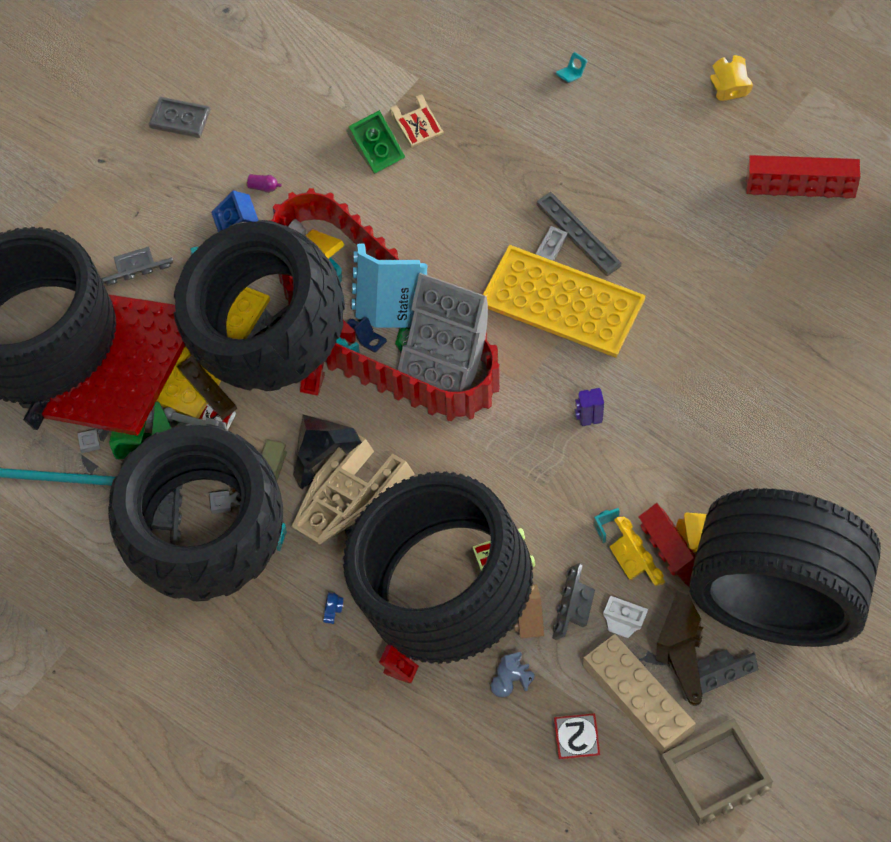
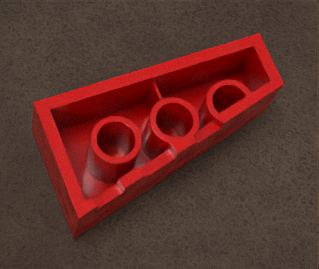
(670, 542)

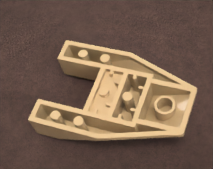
(340, 496)

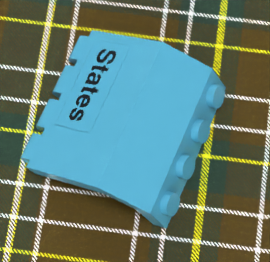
(384, 289)

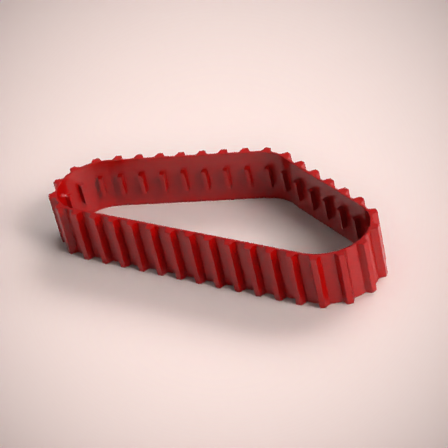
(452, 404)

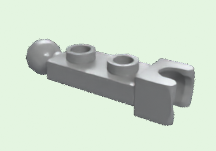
(172, 415)

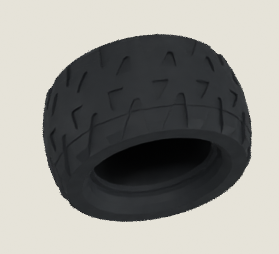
(223, 270)
(182, 457)

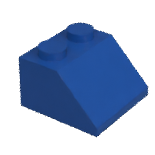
(234, 209)

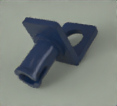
(366, 334)

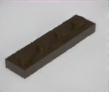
(207, 387)

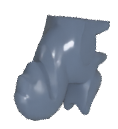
(508, 672)

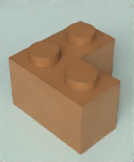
(531, 621)

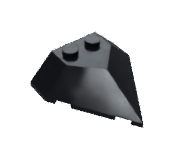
(317, 441)

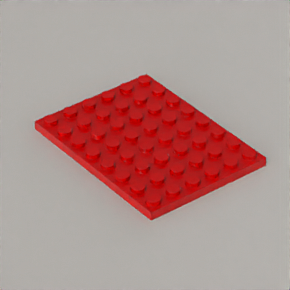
(132, 374)

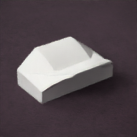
(624, 617)

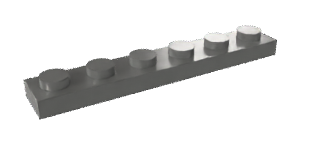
(579, 233)

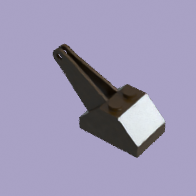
(678, 645)

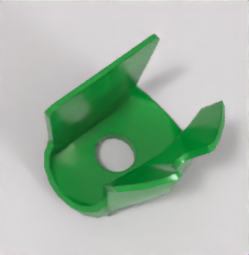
(123, 443)

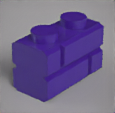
(589, 407)

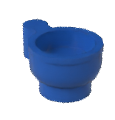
(333, 605)

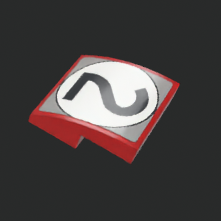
(576, 736)

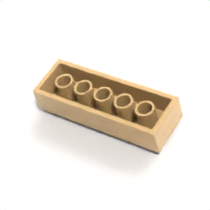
(639, 694)

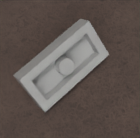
(552, 243)

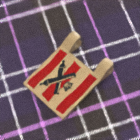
(419, 124)

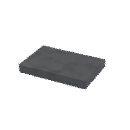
(179, 117)

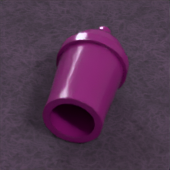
(263, 183)

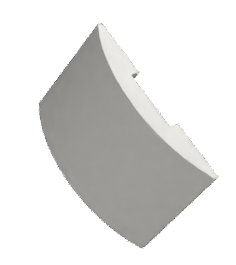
(445, 335)

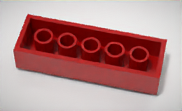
(802, 176)

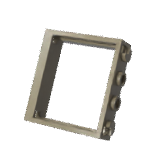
(701, 742)

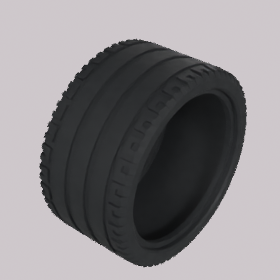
(78, 340)
(404, 518)
(785, 567)

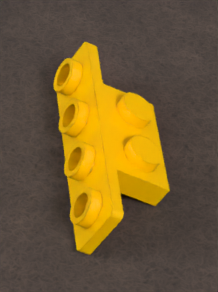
(632, 554)

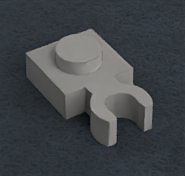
(223, 501)

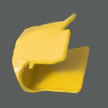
(731, 78)
(691, 529)

